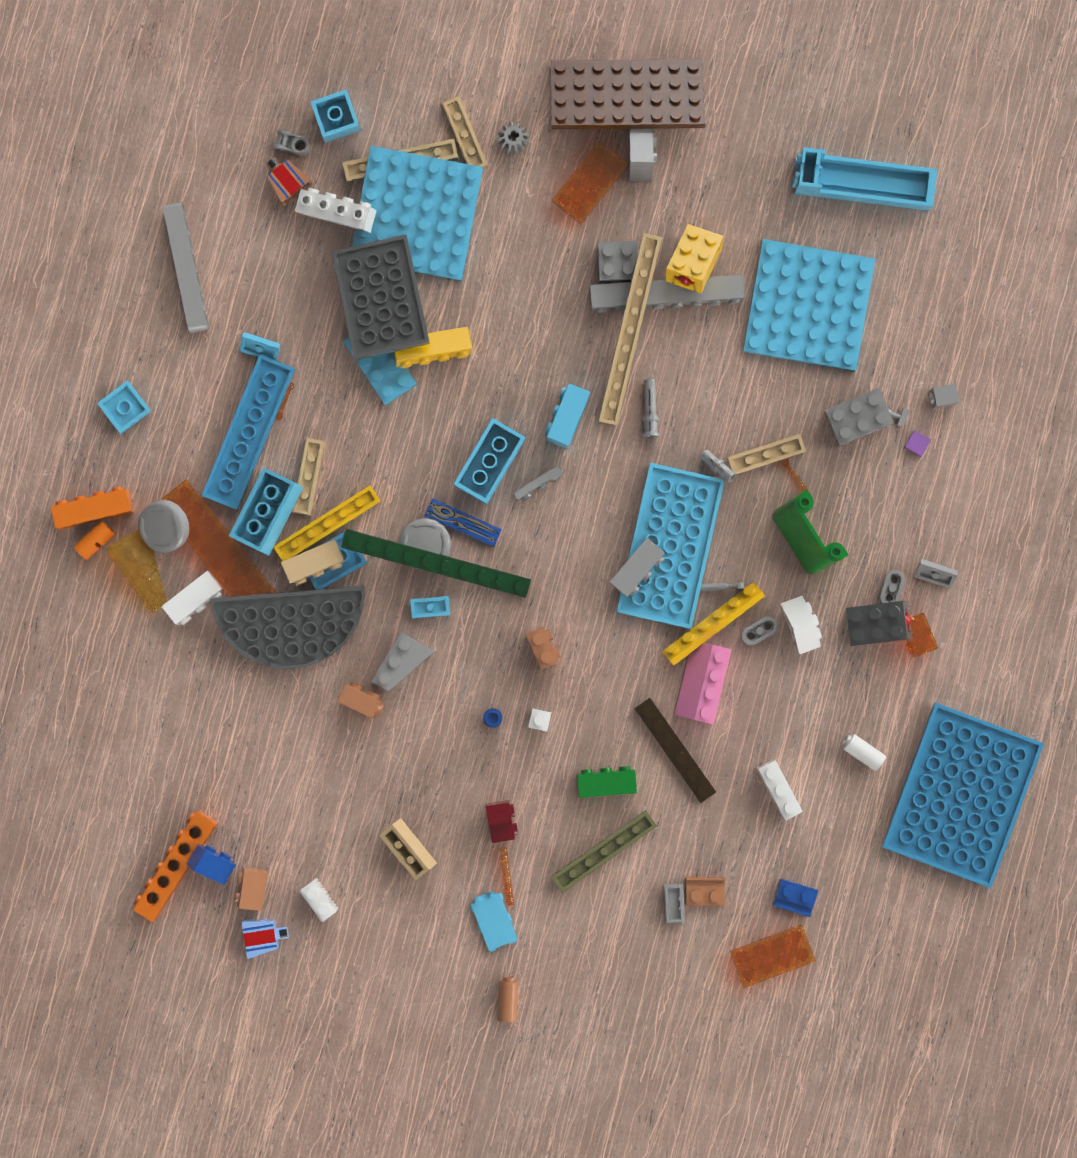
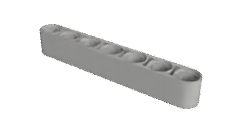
(186, 267)

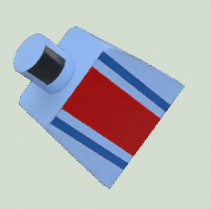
(262, 936)

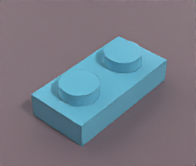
(256, 345)
(430, 607)

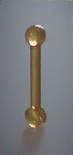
(280, 415)
(785, 463)

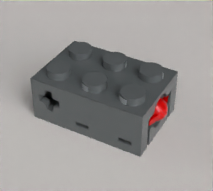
(879, 623)

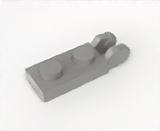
(539, 483)

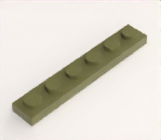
(604, 851)

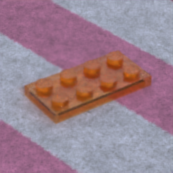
(589, 182)
(772, 956)

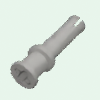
(650, 421)

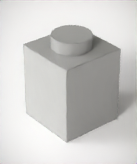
(943, 396)

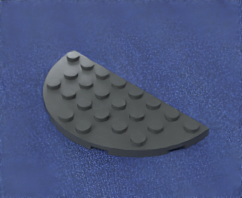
(291, 626)

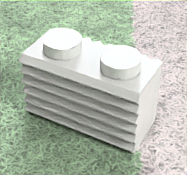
(319, 900)

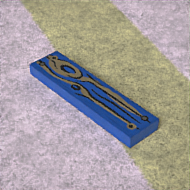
(463, 522)

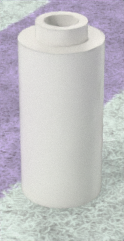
(863, 752)

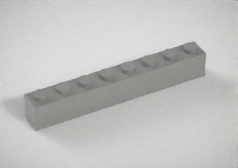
(663, 293)

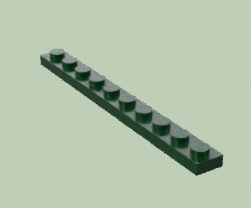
(435, 563)

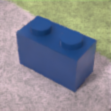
(211, 864)

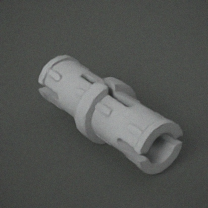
(708, 458)

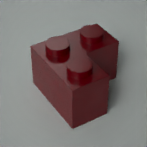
(500, 821)

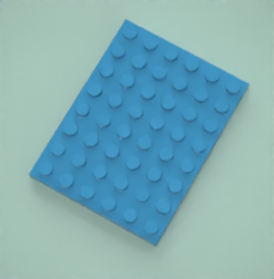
(962, 795)

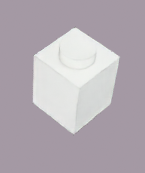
(539, 719)

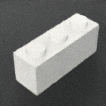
(193, 598)
(779, 789)

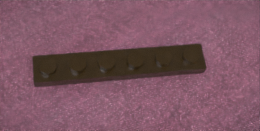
(675, 750)

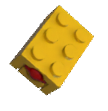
(694, 258)

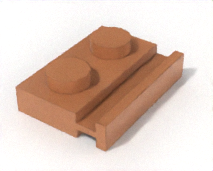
(705, 891)

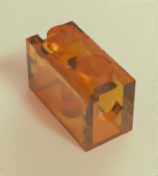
(923, 638)

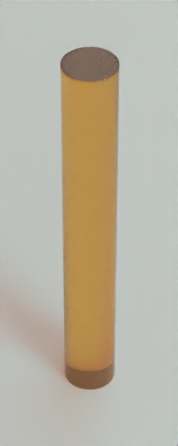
(506, 876)

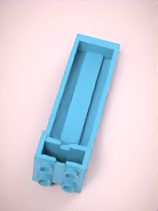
(863, 180)

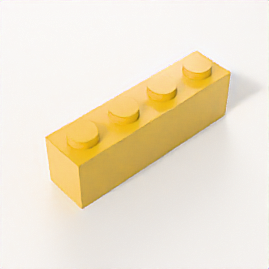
(442, 347)

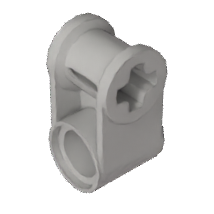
(288, 143)

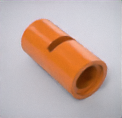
(94, 540)

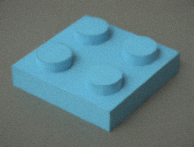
(124, 407)

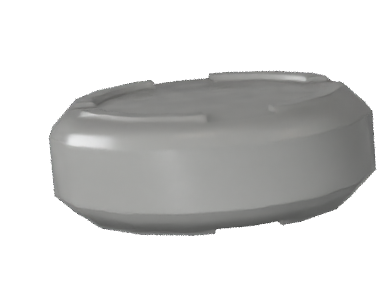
(163, 526)
(427, 535)

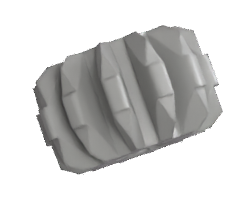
(520, 136)

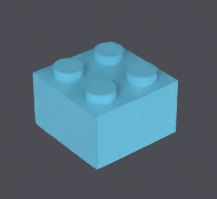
(335, 116)

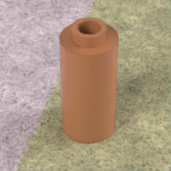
(508, 999)

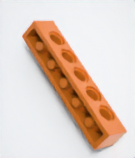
(143, 904)

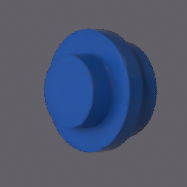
(492, 718)

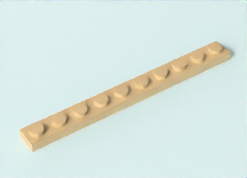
(630, 329)

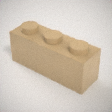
(313, 562)
(408, 849)

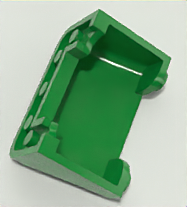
(802, 536)

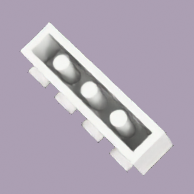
(335, 210)

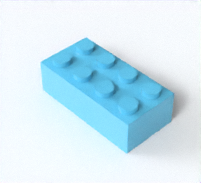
(489, 461)
(266, 511)

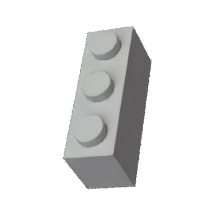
(637, 568)

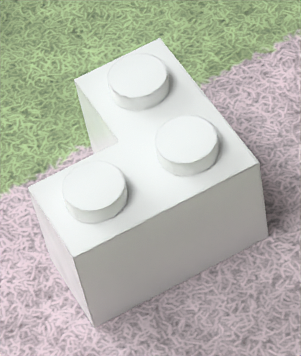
(802, 624)

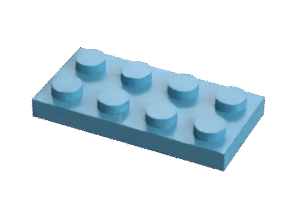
(384, 375)

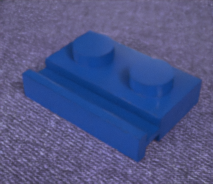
(795, 897)

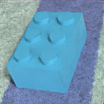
(567, 415)

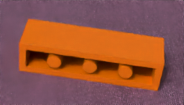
(92, 509)

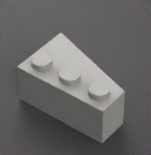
(401, 661)

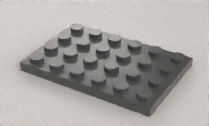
(380, 297)

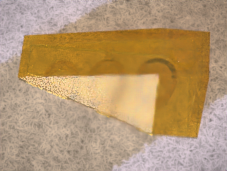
(139, 568)

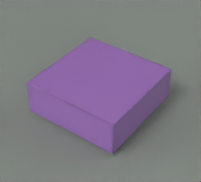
(917, 443)

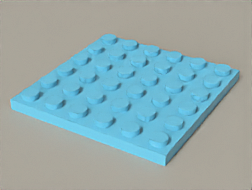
(426, 201)
(809, 305)

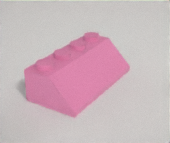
(703, 683)

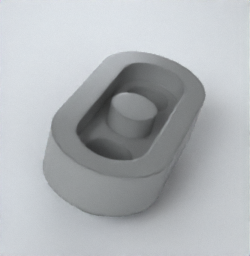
(890, 588)
(759, 631)

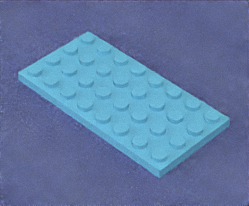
(680, 519)

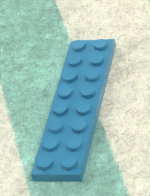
(248, 432)

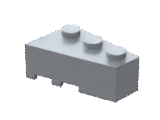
(641, 154)

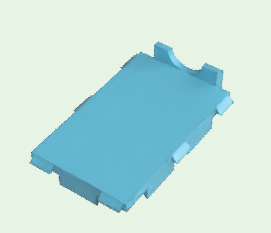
(493, 920)

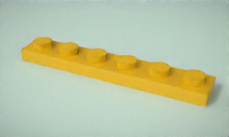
(327, 523)
(713, 623)

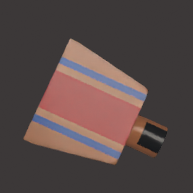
(287, 180)

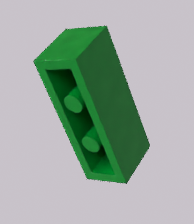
(607, 782)

